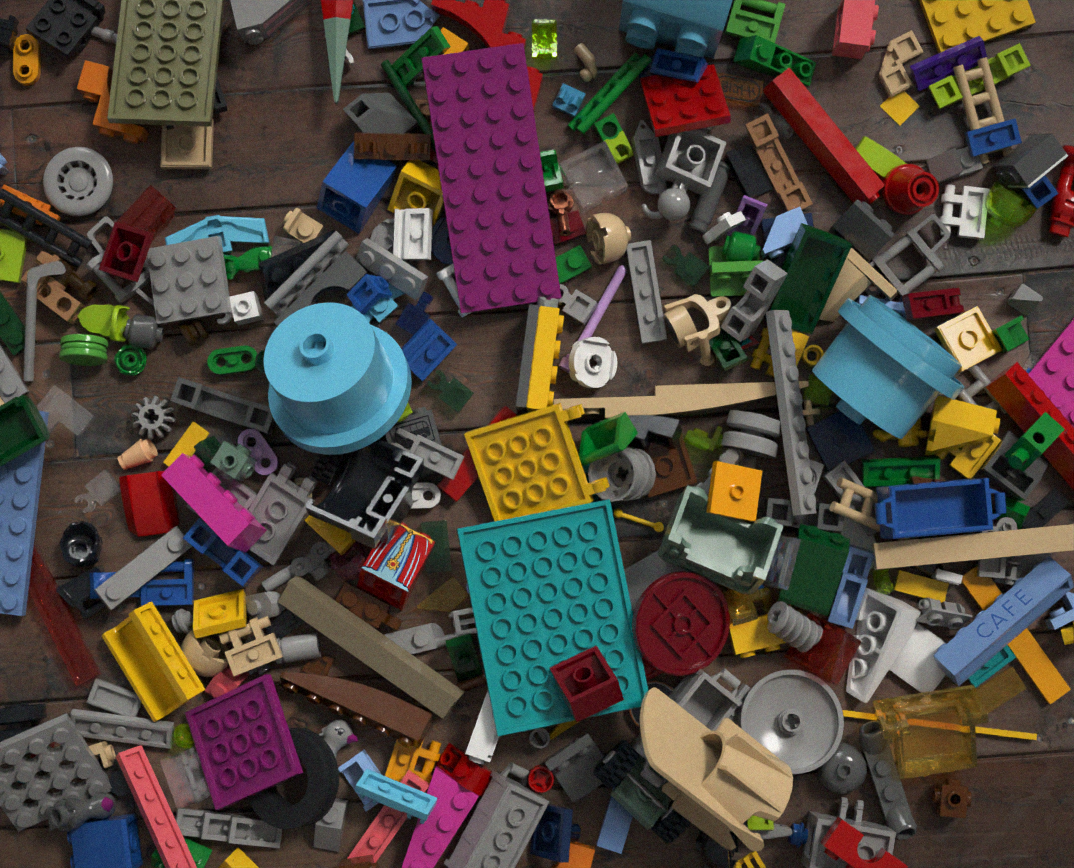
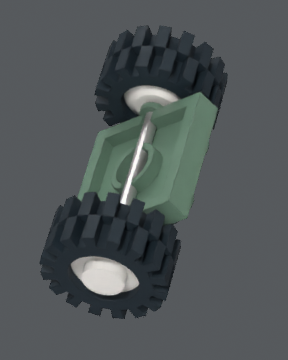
(637, 795)

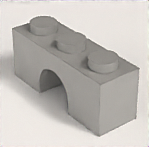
(761, 289)

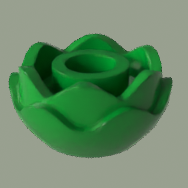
(123, 356)

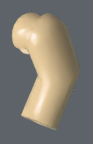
(589, 62)

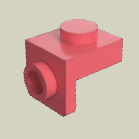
(225, 682)

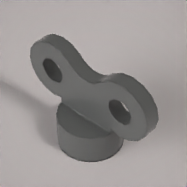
(313, 562)

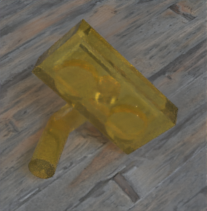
(741, 605)

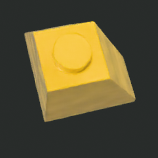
(959, 425)

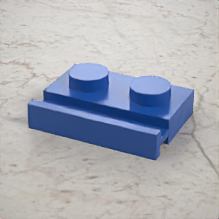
(427, 349)

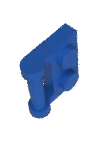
(171, 590)

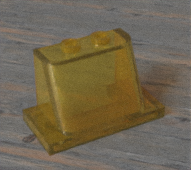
(932, 729)

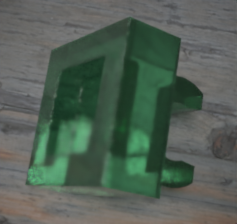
(207, 449)

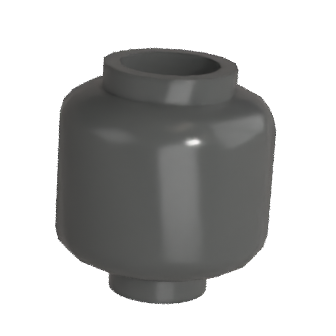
(143, 331)

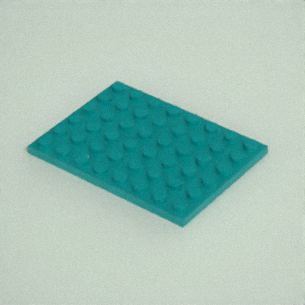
(542, 595)

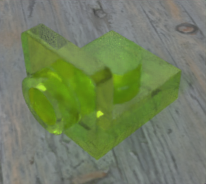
(700, 440)

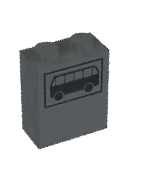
(419, 423)

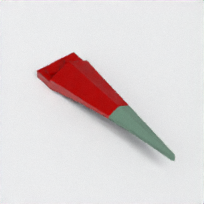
(336, 25)

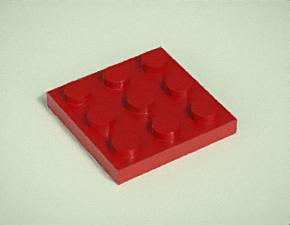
(684, 105)

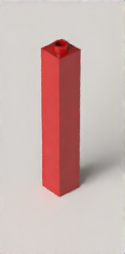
(823, 137)

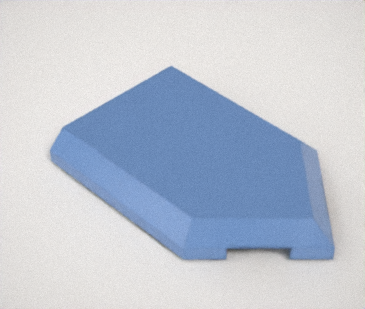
(396, 22)

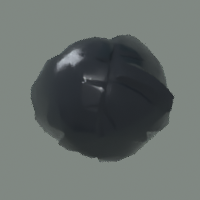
(81, 544)

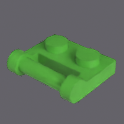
(747, 24)

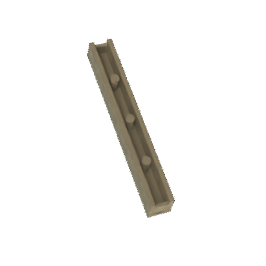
(370, 646)

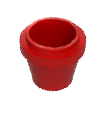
(901, 187)

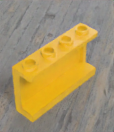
(153, 662)

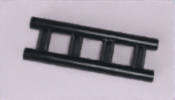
(55, 227)

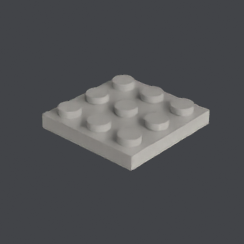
(189, 280)

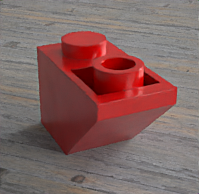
(467, 773)

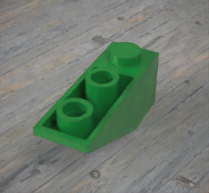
(772, 59)

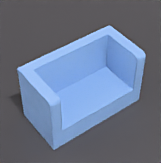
(354, 769)

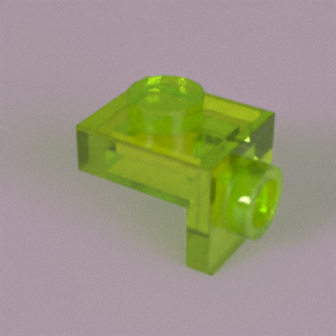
(544, 39)

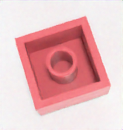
(854, 28)

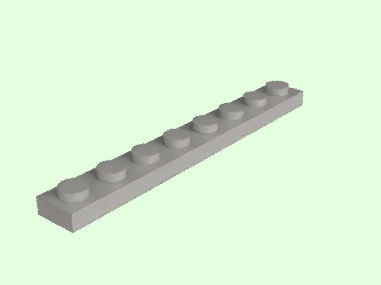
(791, 412)

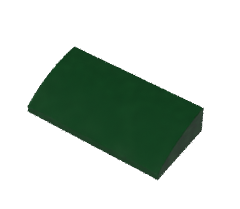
(812, 273)

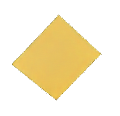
(899, 107)

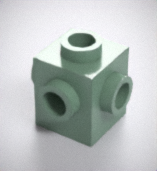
(234, 461)

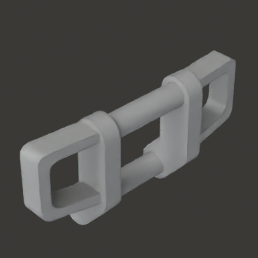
(912, 236)
(121, 294)

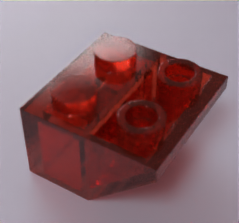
(830, 655)

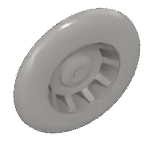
(78, 181)

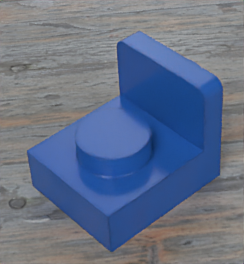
(368, 292)

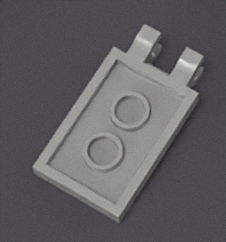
(280, 511)

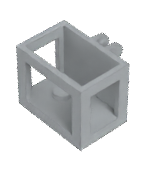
(875, 837)

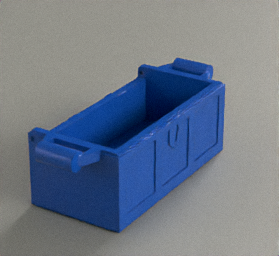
(937, 508)

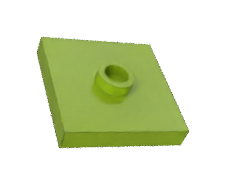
(12, 255)

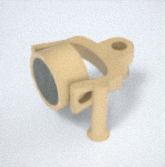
(683, 329)

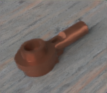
(560, 204)

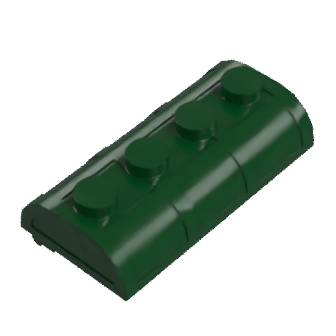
(20, 428)

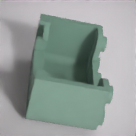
(717, 545)

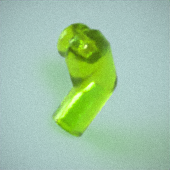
(882, 581)

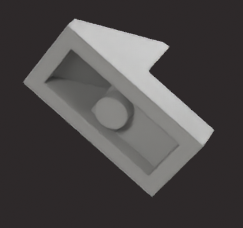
(953, 164)

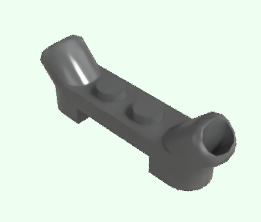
(886, 781)

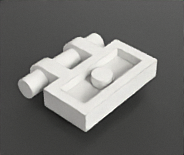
(972, 211)

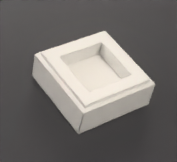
(947, 577)

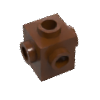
(957, 805)

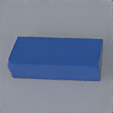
(678, 65)

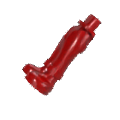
(1063, 203)

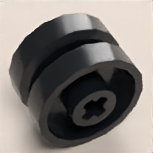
(19, 718)

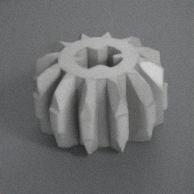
(159, 409)

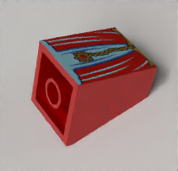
(396, 567)

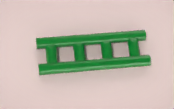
(609, 93)

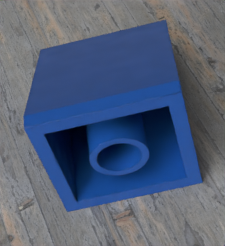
(355, 189)
(106, 843)

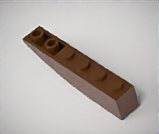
(364, 705)

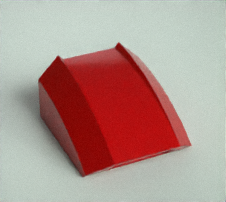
(149, 503)

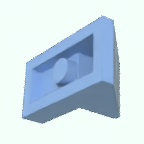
(1060, 615)

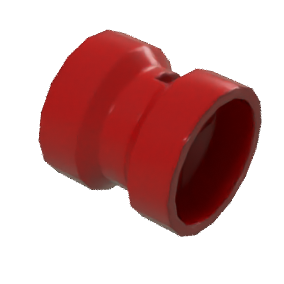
(538, 781)

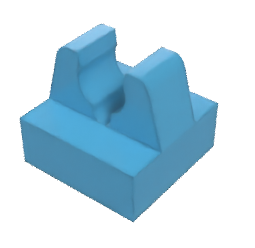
(568, 100)

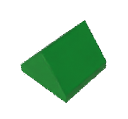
(1016, 511)

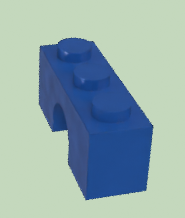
(234, 562)

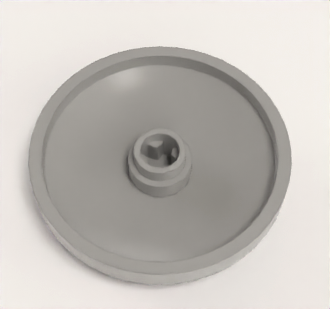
(794, 718)

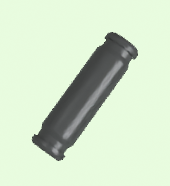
(709, 200)

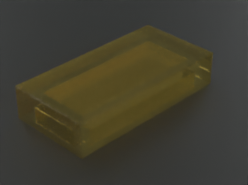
(1000, 689)

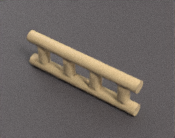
(971, 101)
(869, 499)

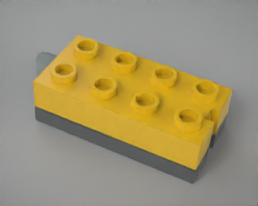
(538, 355)

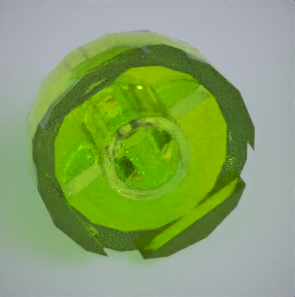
(1007, 207)

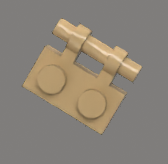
(252, 654)

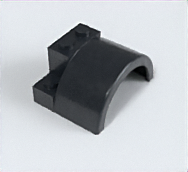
(371, 493)

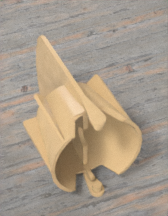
(713, 775)

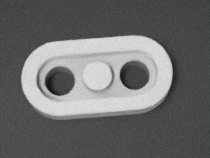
(418, 500)

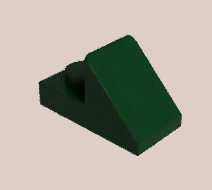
(727, 350)
(464, 657)

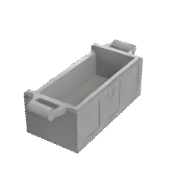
(704, 701)
(500, 823)

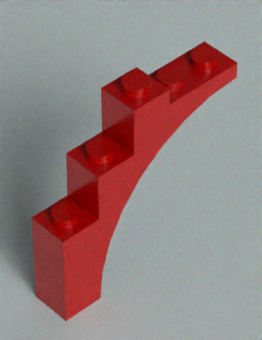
(489, 26)

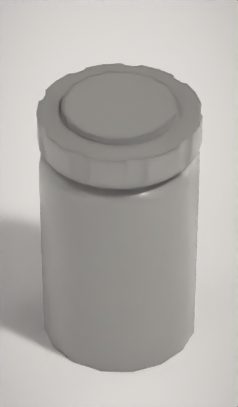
(299, 648)

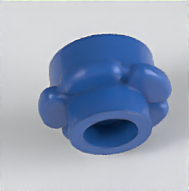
(799, 834)

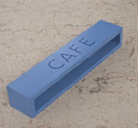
(1003, 620)

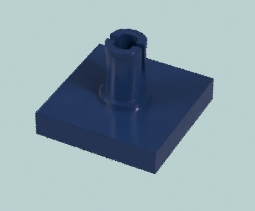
(554, 833)

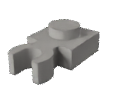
(577, 305)

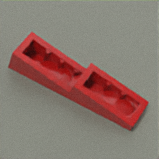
(467, 472)

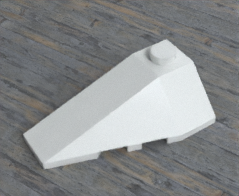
(884, 630)

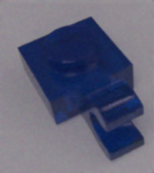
(414, 316)

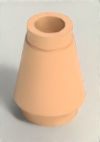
(138, 454)

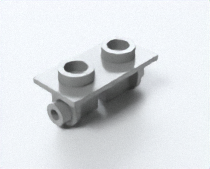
(942, 614)

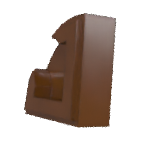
(319, 666)

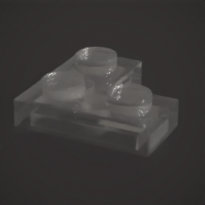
(65, 410)

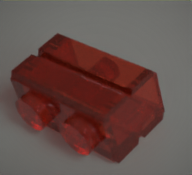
(149, 212)

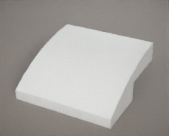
(916, 660)

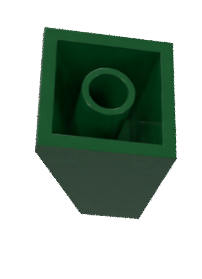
(816, 569)

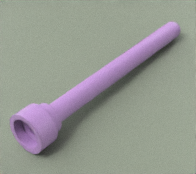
(599, 311)

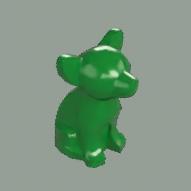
(247, 262)

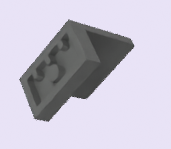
(575, 766)

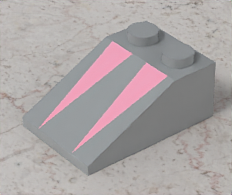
(262, 18)

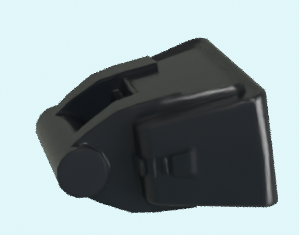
(77, 592)

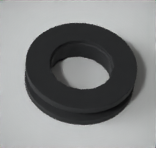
(320, 792)

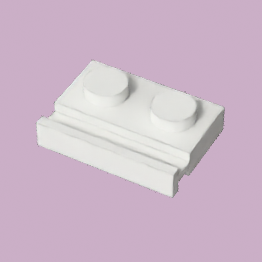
(413, 234)

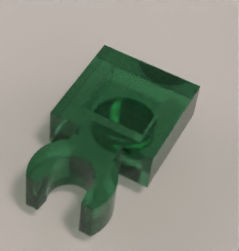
(688, 268)
(453, 393)

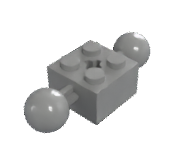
(691, 164)

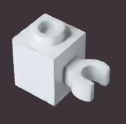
(244, 309)

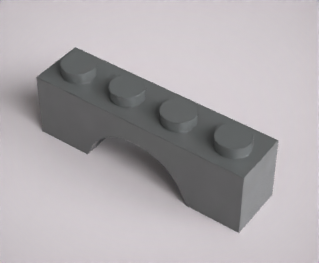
(341, 275)
(223, 406)

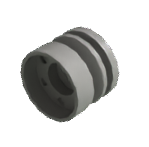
(617, 466)

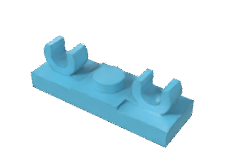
(396, 795)

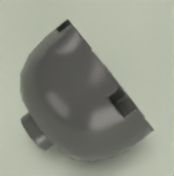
(843, 771)

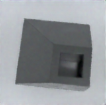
(379, 114)

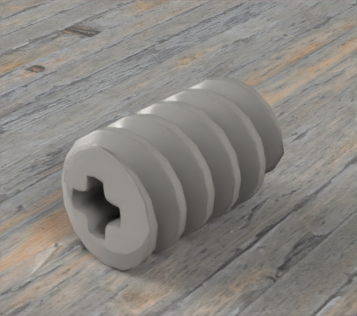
(793, 627)

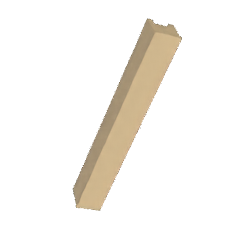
(973, 546)

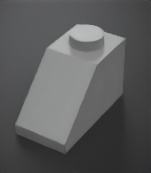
(330, 828)

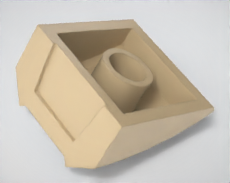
(849, 284)

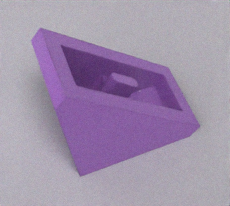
(753, 213)

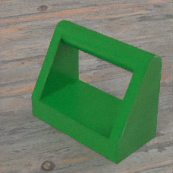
(606, 438)

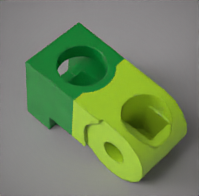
(609, 130)

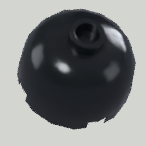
(714, 854)

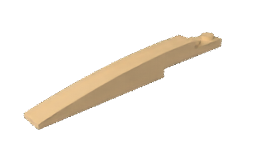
(678, 399)

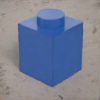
(1040, 192)

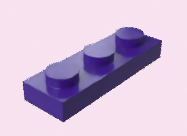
(941, 65)

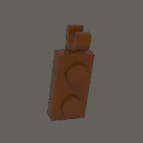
(367, 607)

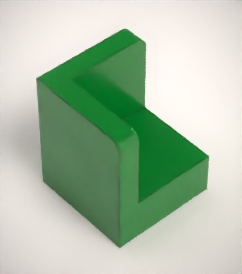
(1011, 334)

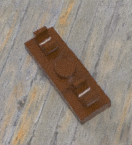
(392, 146)

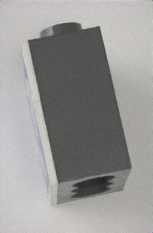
(1030, 161)

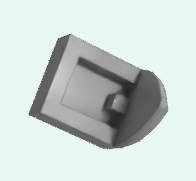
(264, 605)

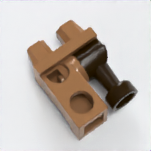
(52, 289)

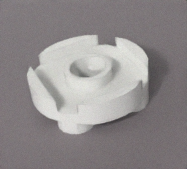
(580, 367)

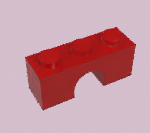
(843, 842)

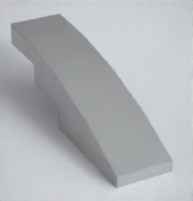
(227, 827)

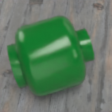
(740, 247)

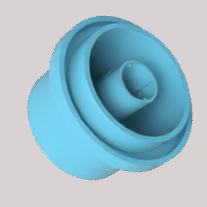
(885, 368)
(334, 379)

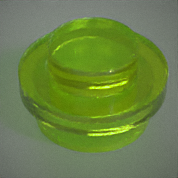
(182, 736)

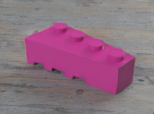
(213, 503)
(436, 833)

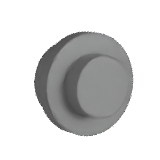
(182, 621)

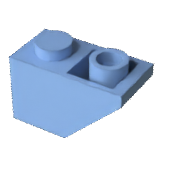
(783, 233)

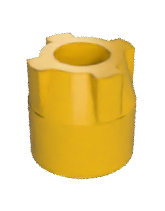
(816, 350)

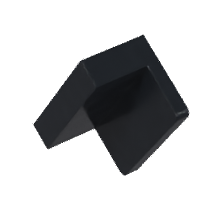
(748, 172)

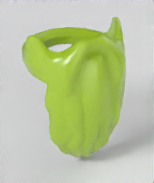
(105, 320)

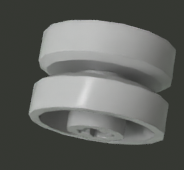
(753, 430)

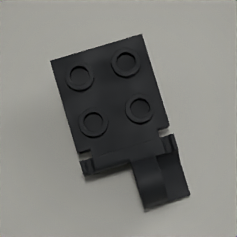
(66, 24)

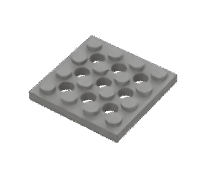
(48, 759)

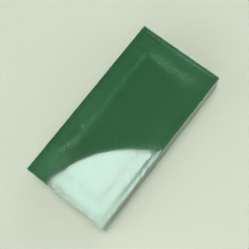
(440, 556)

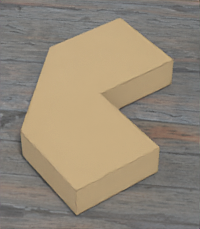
(892, 73)

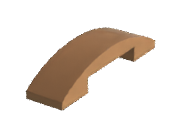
(776, 164)

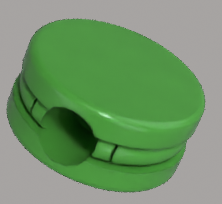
(83, 350)

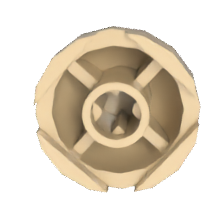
(608, 237)
(205, 654)

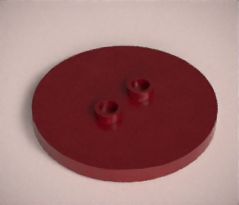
(680, 623)

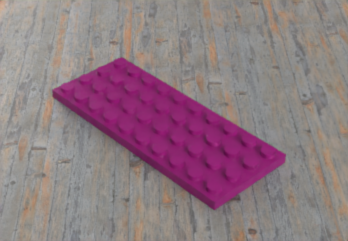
(491, 177)

